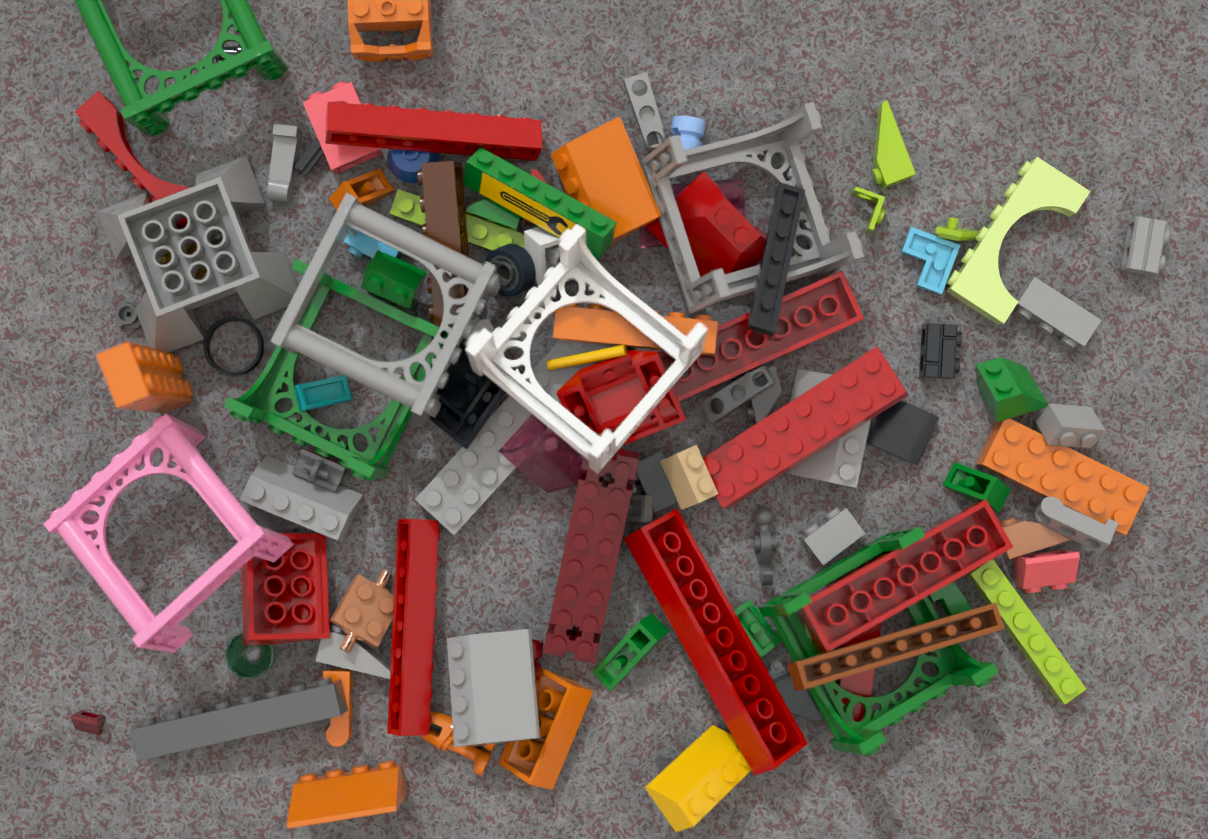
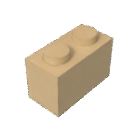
(689, 477)

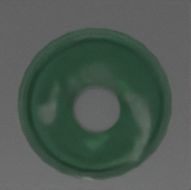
(241, 665)

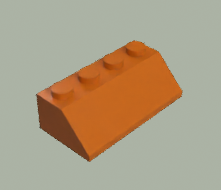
(560, 712)

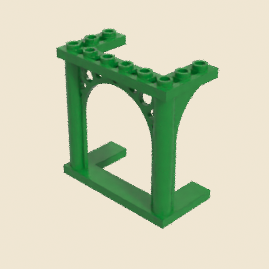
(148, 111)
(261, 399)
(952, 662)

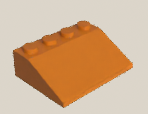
(607, 177)
(346, 794)

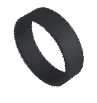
(206, 346)

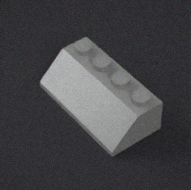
(301, 501)

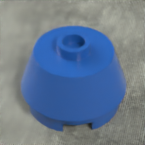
(406, 163)

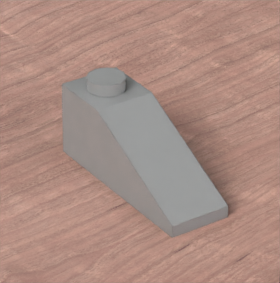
(359, 659)

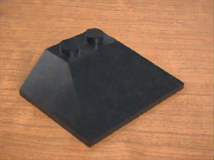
(466, 401)

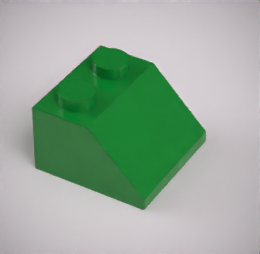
(394, 280)
(1008, 388)

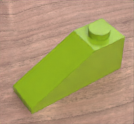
(890, 157)

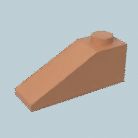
(1028, 537)

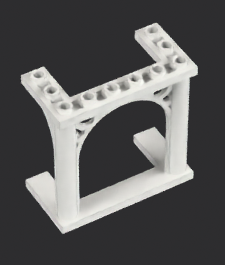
(577, 263)

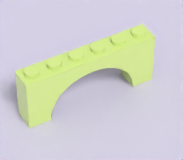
(979, 279)

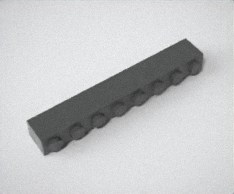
(239, 719)

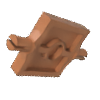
(365, 611)

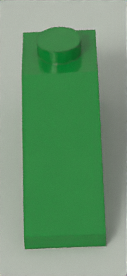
(631, 651)

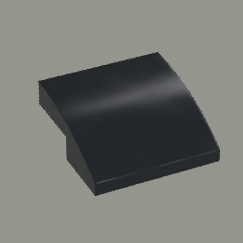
(903, 431)

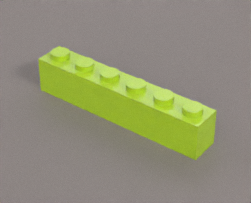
(1027, 632)

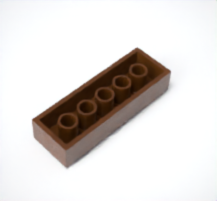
(445, 224)

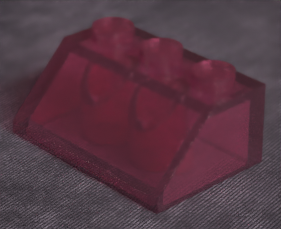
(543, 456)

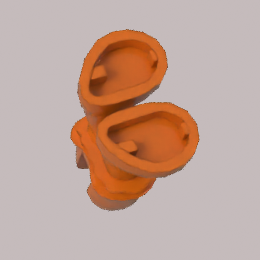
(445, 741)

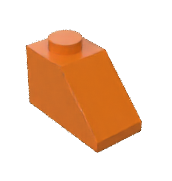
(366, 188)

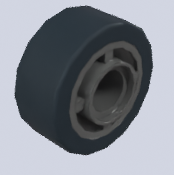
(514, 268)

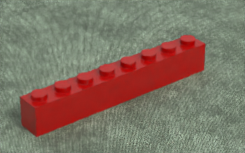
(432, 130)
(413, 627)

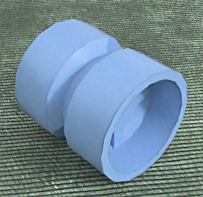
(689, 129)

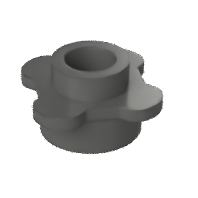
(121, 315)

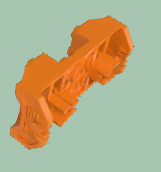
(390, 16)

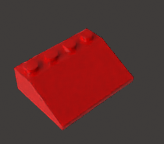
(289, 596)

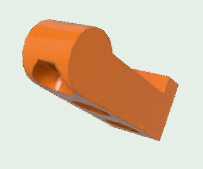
(341, 726)

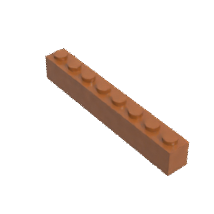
(895, 647)

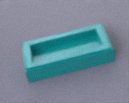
(322, 393)

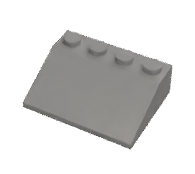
(841, 460)
(493, 688)

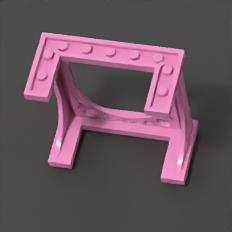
(80, 528)

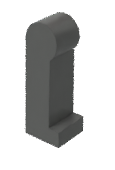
(737, 394)

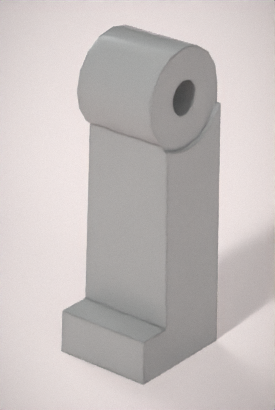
(645, 110)
(283, 162)
(1075, 525)

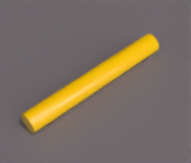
(586, 357)

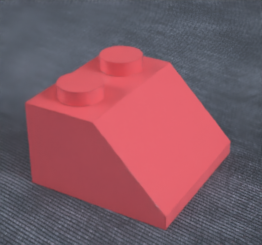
(1046, 569)

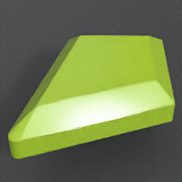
(953, 233)

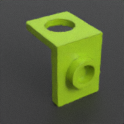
(877, 212)

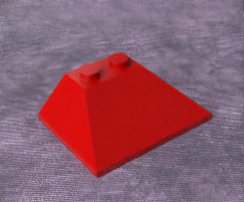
(715, 229)
(613, 388)

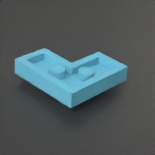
(937, 257)

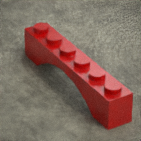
(107, 122)

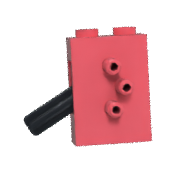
(338, 156)

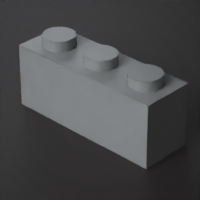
(1056, 314)

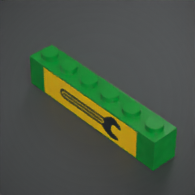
(536, 200)

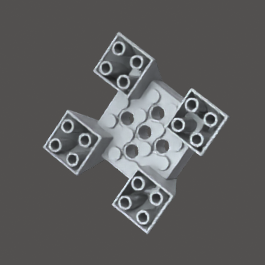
(232, 267)

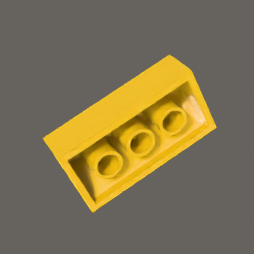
(698, 778)

